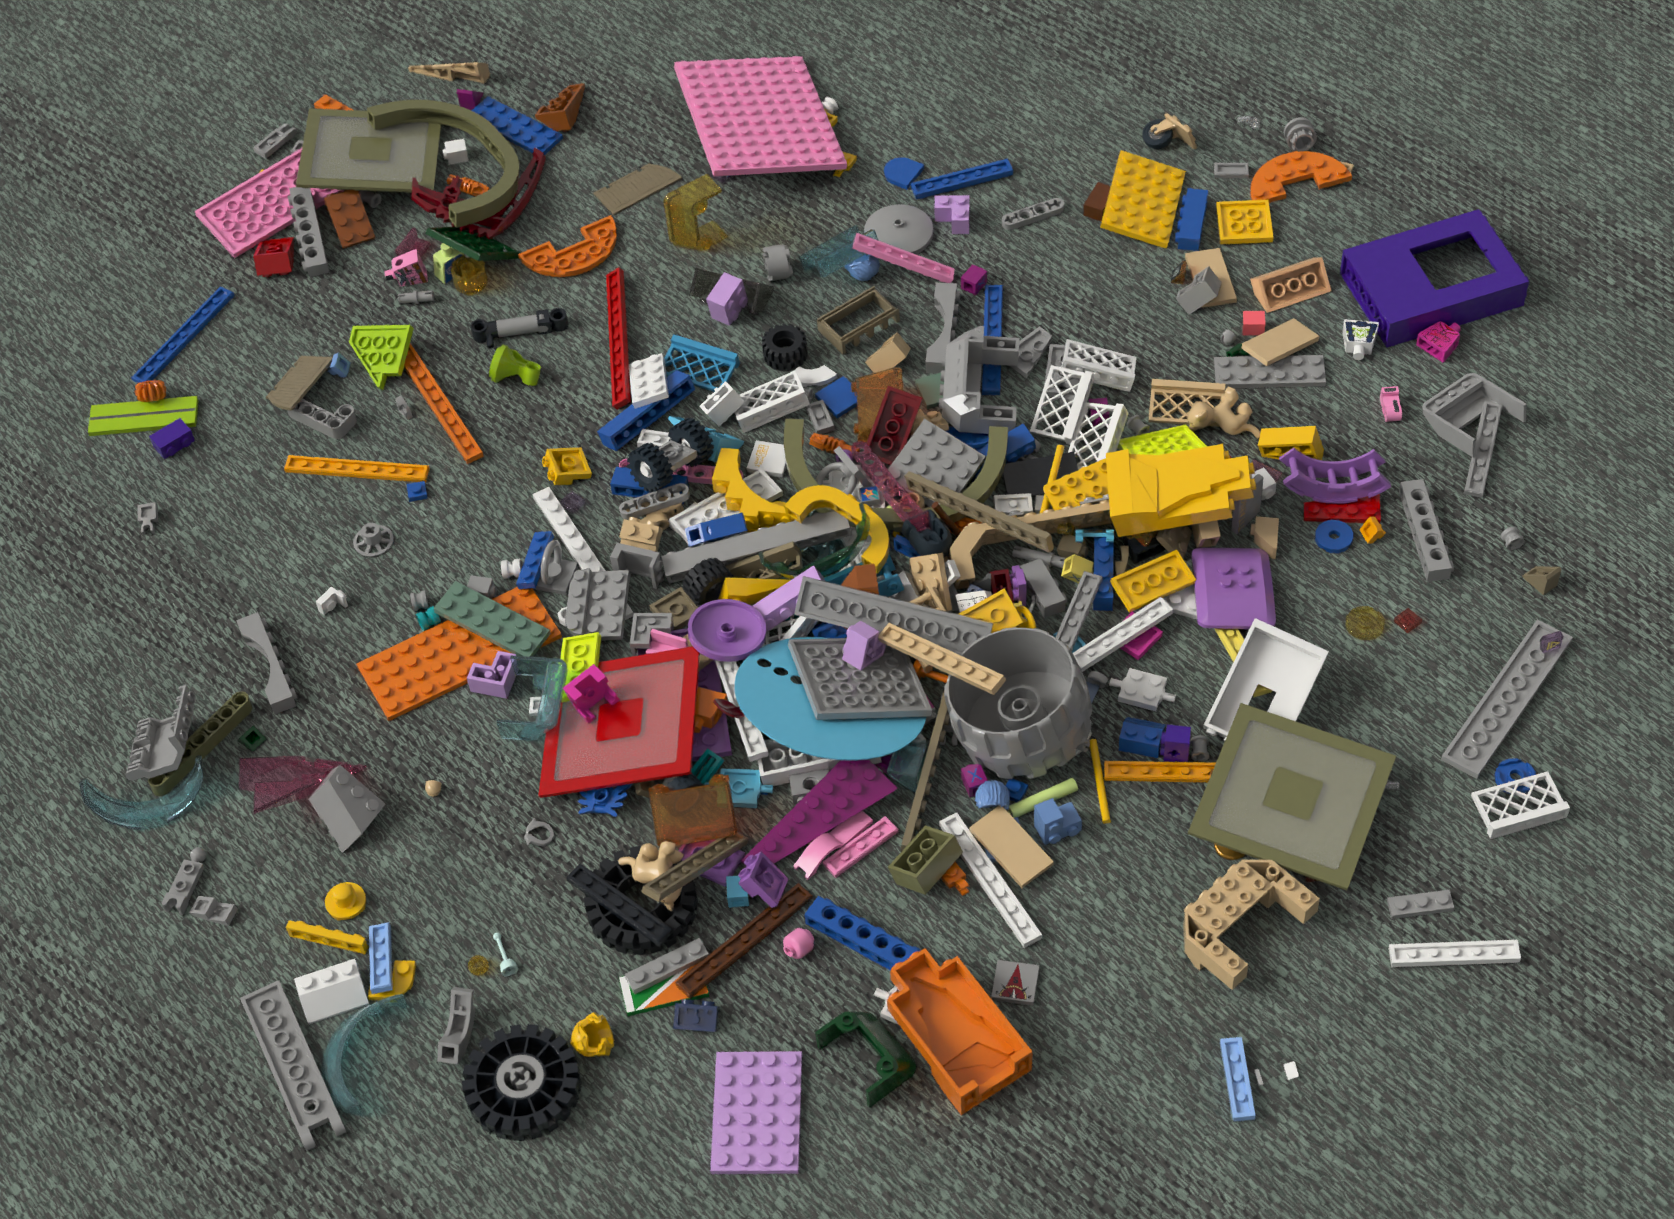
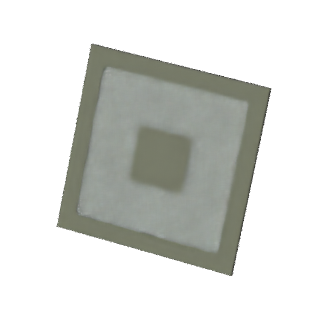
(347, 153)
(1292, 796)

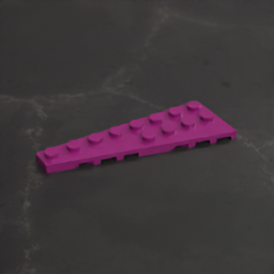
(834, 799)

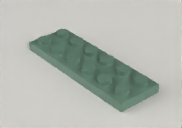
(491, 620)

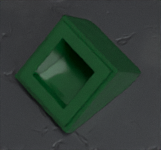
(252, 739)

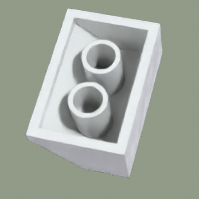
(331, 991)

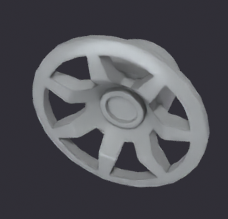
(372, 537)

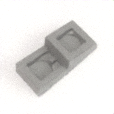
(211, 910)

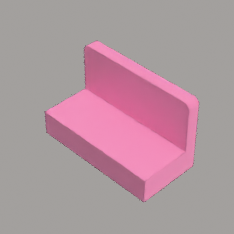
(664, 641)

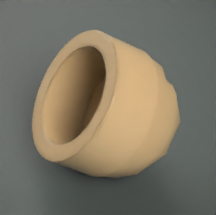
(433, 787)

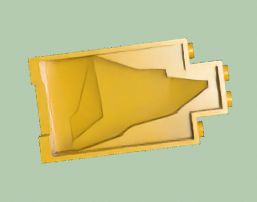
(1175, 488)

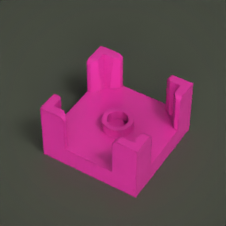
(588, 690)

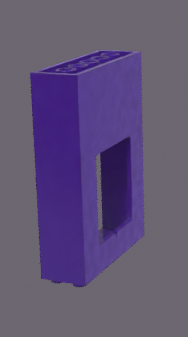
(1401, 297)

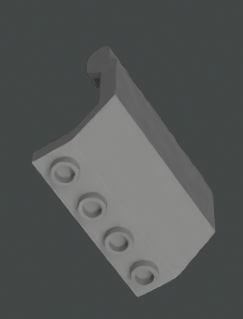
(161, 742)

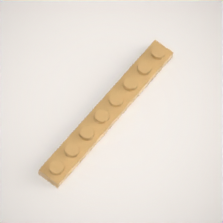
(942, 658)

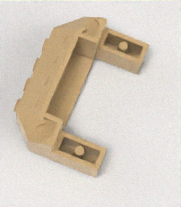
(1228, 901)

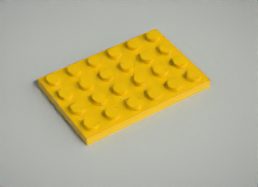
(1143, 199)

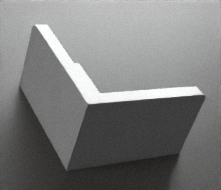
(1200, 291)
(642, 626)

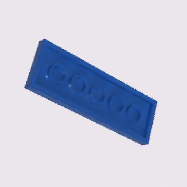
(518, 127)

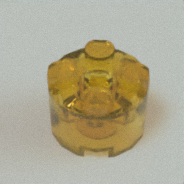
(469, 275)

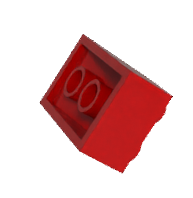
(274, 257)

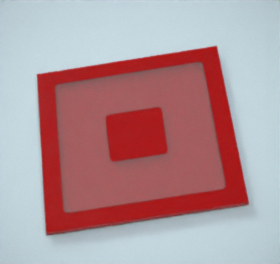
(635, 739)

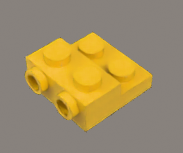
(566, 465)

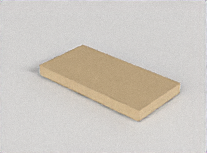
(1213, 258)
(1280, 342)
(1011, 846)

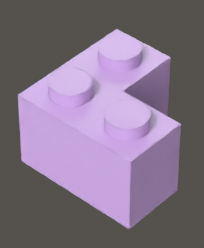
(954, 210)
(862, 645)
(493, 679)

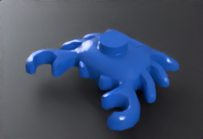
(603, 800)

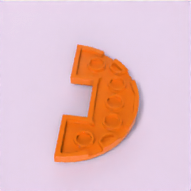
(1295, 167)
(577, 258)

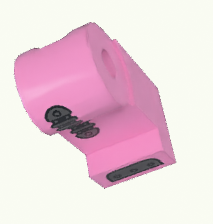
(1390, 403)

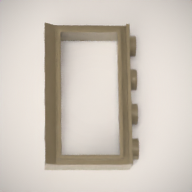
(850, 306)

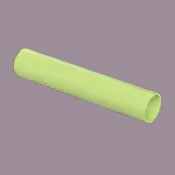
(1055, 792)

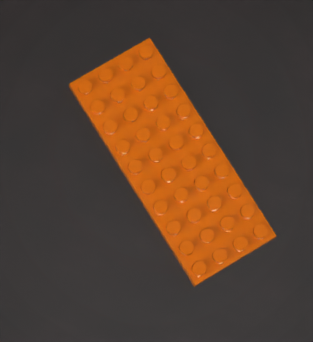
(441, 658)

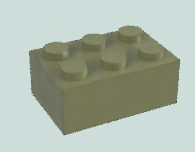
(925, 859)

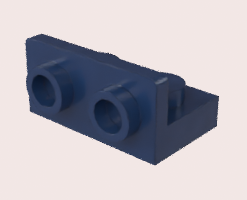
(696, 1017)

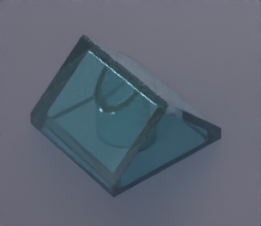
(908, 764)

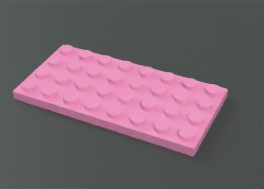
(256, 207)

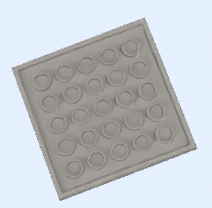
(844, 692)

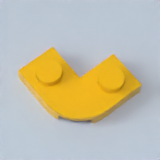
(402, 980)

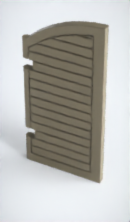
(636, 187)
(298, 381)

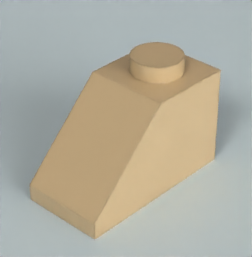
(1266, 534)

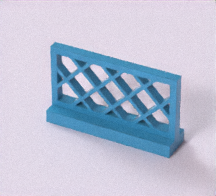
(707, 353)

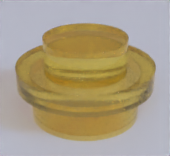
(478, 965)

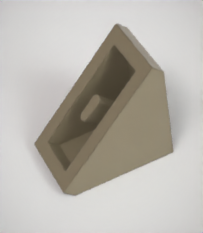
(1543, 578)

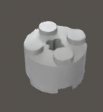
(776, 262)

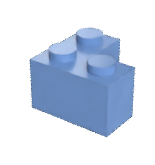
(1056, 822)

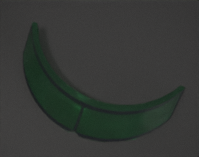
(831, 563)

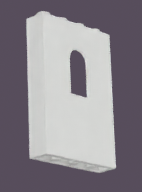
(1273, 661)

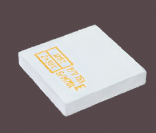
(769, 458)

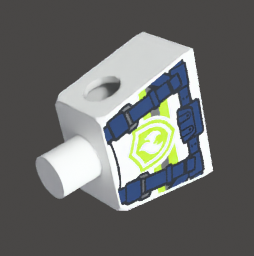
(1359, 337)

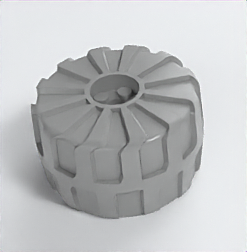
(1033, 716)

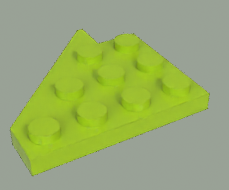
(382, 349)

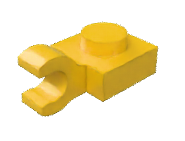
(850, 159)

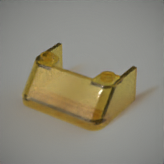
(681, 215)

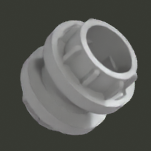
(1300, 134)

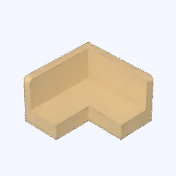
(889, 355)

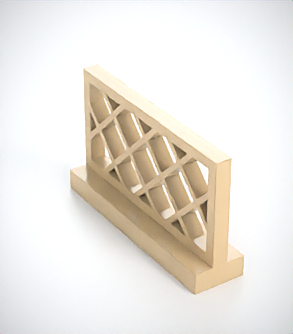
(1187, 391)

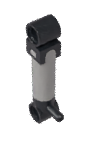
(541, 322)

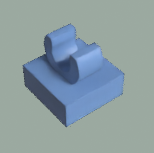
(339, 365)

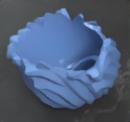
(863, 267)
(992, 794)

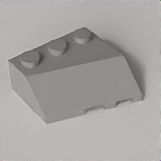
(345, 806)

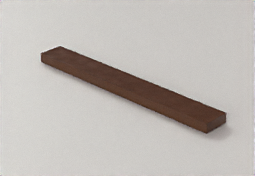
(743, 941)

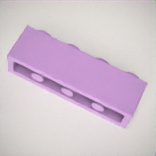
(783, 601)

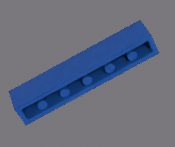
(632, 420)

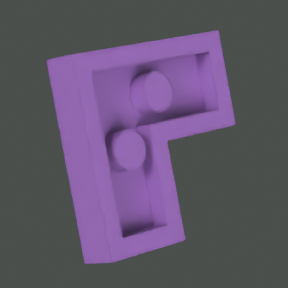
(1019, 584)

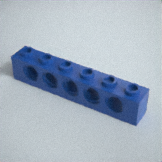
(860, 927)

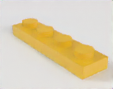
(327, 937)

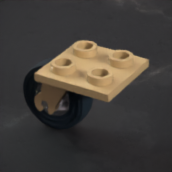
(1160, 132)

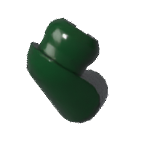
(1236, 350)

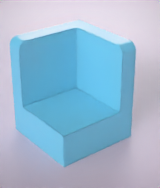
(735, 894)

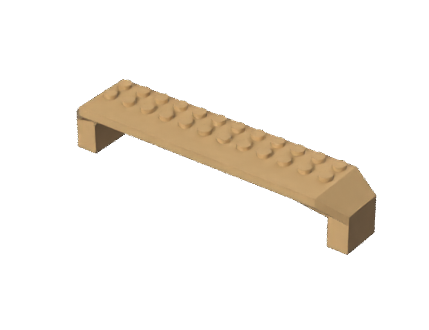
(1086, 516)

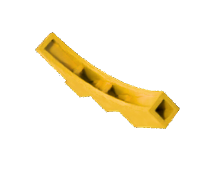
(740, 497)

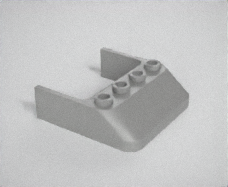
(1462, 404)

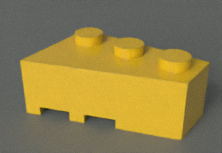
(1278, 441)

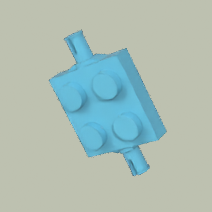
(745, 787)

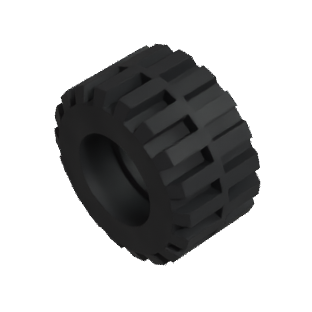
(784, 357)
(705, 581)

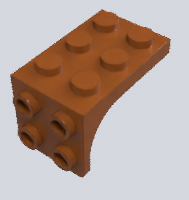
(349, 218)

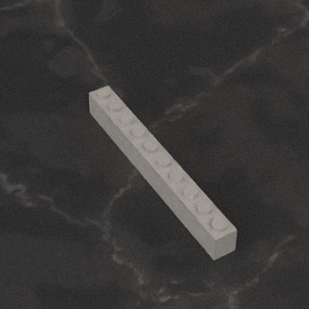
(812, 531)

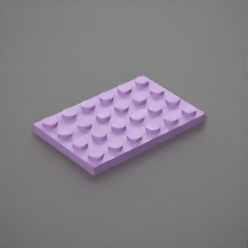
(756, 1113)

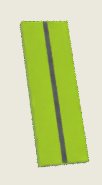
(141, 416)

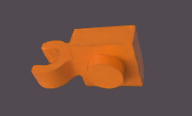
(956, 877)

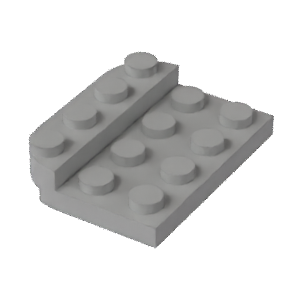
(598, 603)

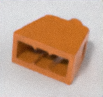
(706, 711)

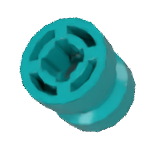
(428, 618)

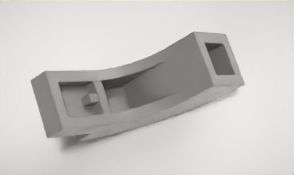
(459, 1028)

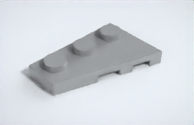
(1031, 350)

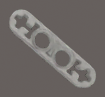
(1031, 211)
(655, 504)

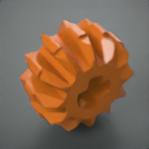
(150, 390)

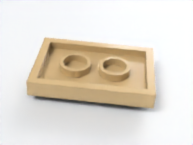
(932, 570)

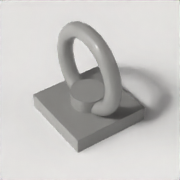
(847, 468)
(555, 572)

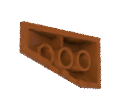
(563, 110)

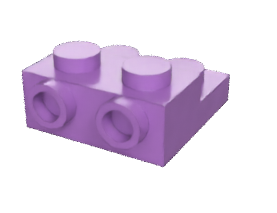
(762, 879)

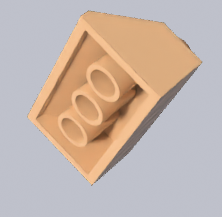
(1291, 284)

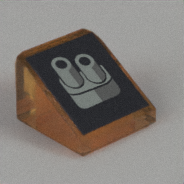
(1179, 273)

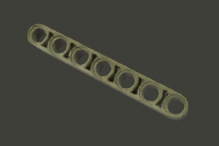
(205, 740)

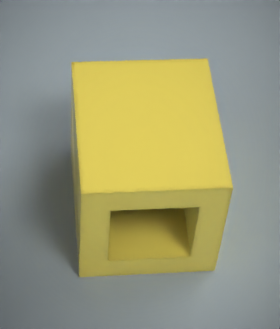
(1075, 566)

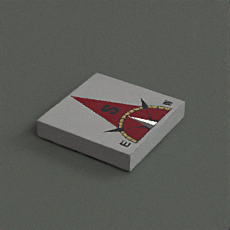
(1015, 982)

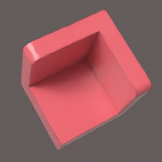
(1253, 323)

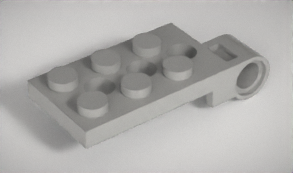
(1055, 358)

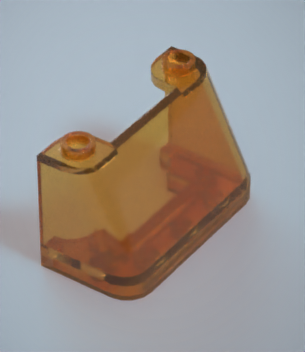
(870, 393)
(693, 812)

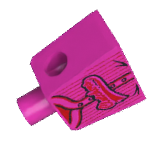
(1439, 340)

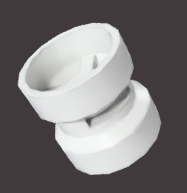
(511, 568)

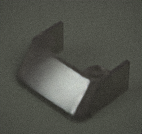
(757, 293)

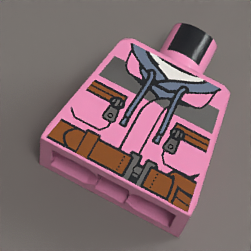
(408, 269)

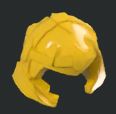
(593, 1036)

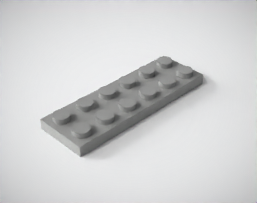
(1287, 372)

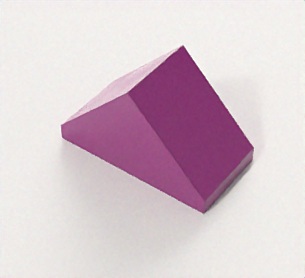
(469, 99)

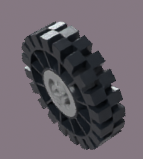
(537, 1102)

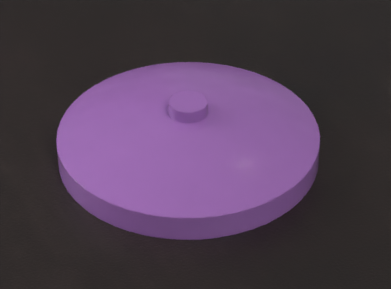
(726, 630)

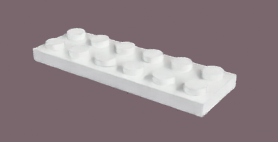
(715, 505)

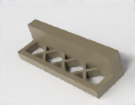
(752, 566)

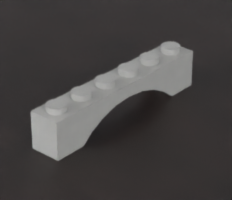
(945, 302)
(277, 689)

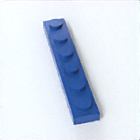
(961, 179)

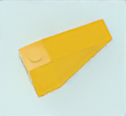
(749, 589)

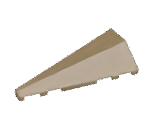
(470, 71)

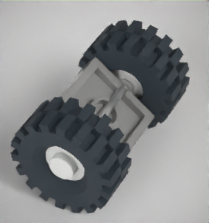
(655, 464)

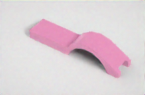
(827, 842)

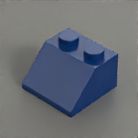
(1141, 737)

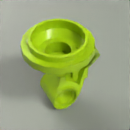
(509, 362)

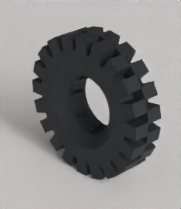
(617, 932)

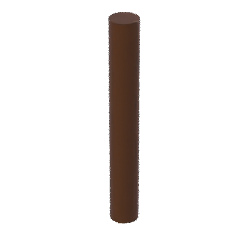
(946, 519)

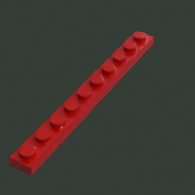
(618, 338)

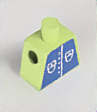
(443, 262)

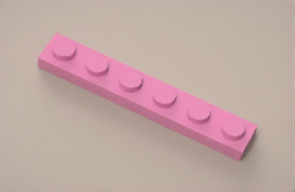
(903, 258)

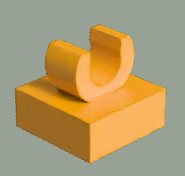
(1372, 530)

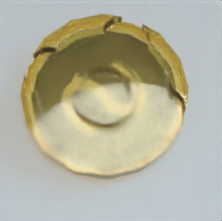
(1360, 627)

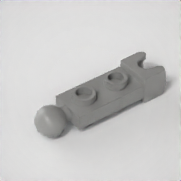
(185, 882)

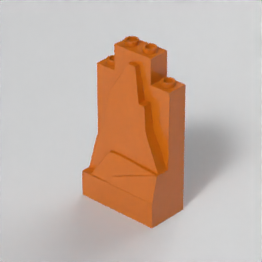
(957, 1029)

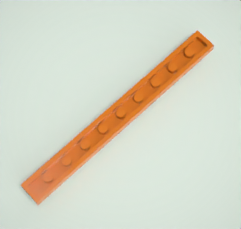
(441, 407)

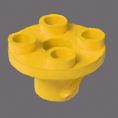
(345, 901)

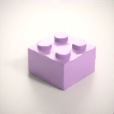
(727, 299)

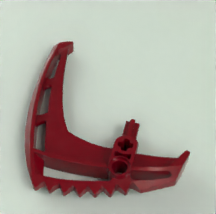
(439, 202)

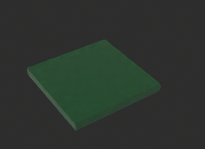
(472, 245)

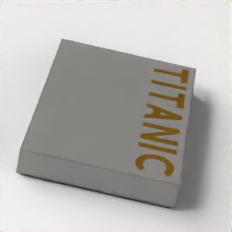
(1247, 509)

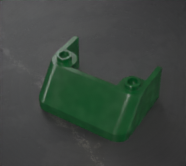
(895, 1063)

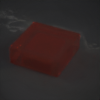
(1407, 620)

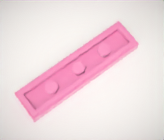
(860, 846)

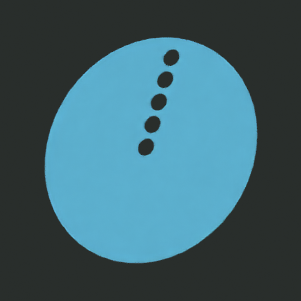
(786, 716)

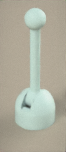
(506, 964)

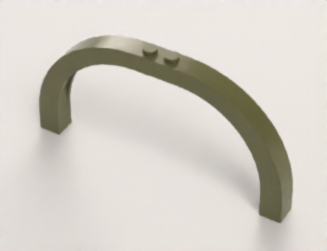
(483, 205)
(978, 490)

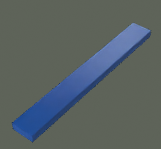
(992, 327)
(183, 335)

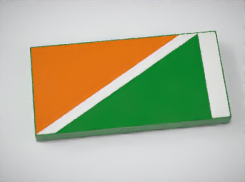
(657, 996)

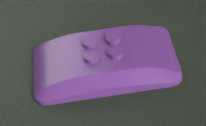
(1232, 587)

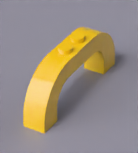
(846, 505)

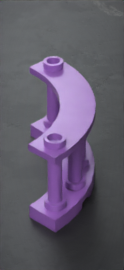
(1332, 492)

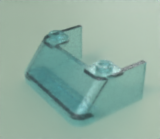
(548, 676)

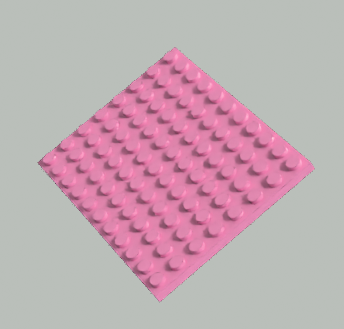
(759, 116)

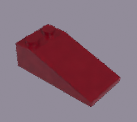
(893, 424)

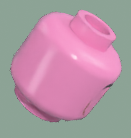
(798, 943)

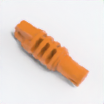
(470, 186)
(828, 443)

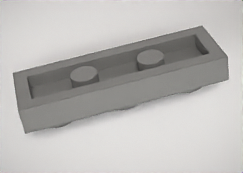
(1420, 904)

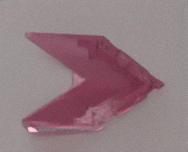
(285, 778)

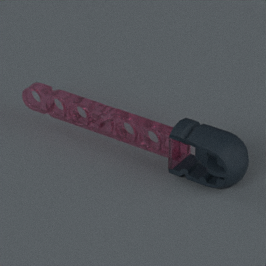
(928, 541)

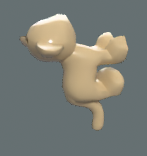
(1203, 414)
(653, 863)

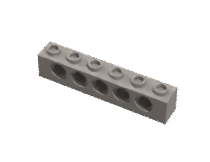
(309, 231)
(1425, 530)

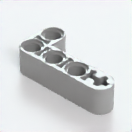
(330, 424)

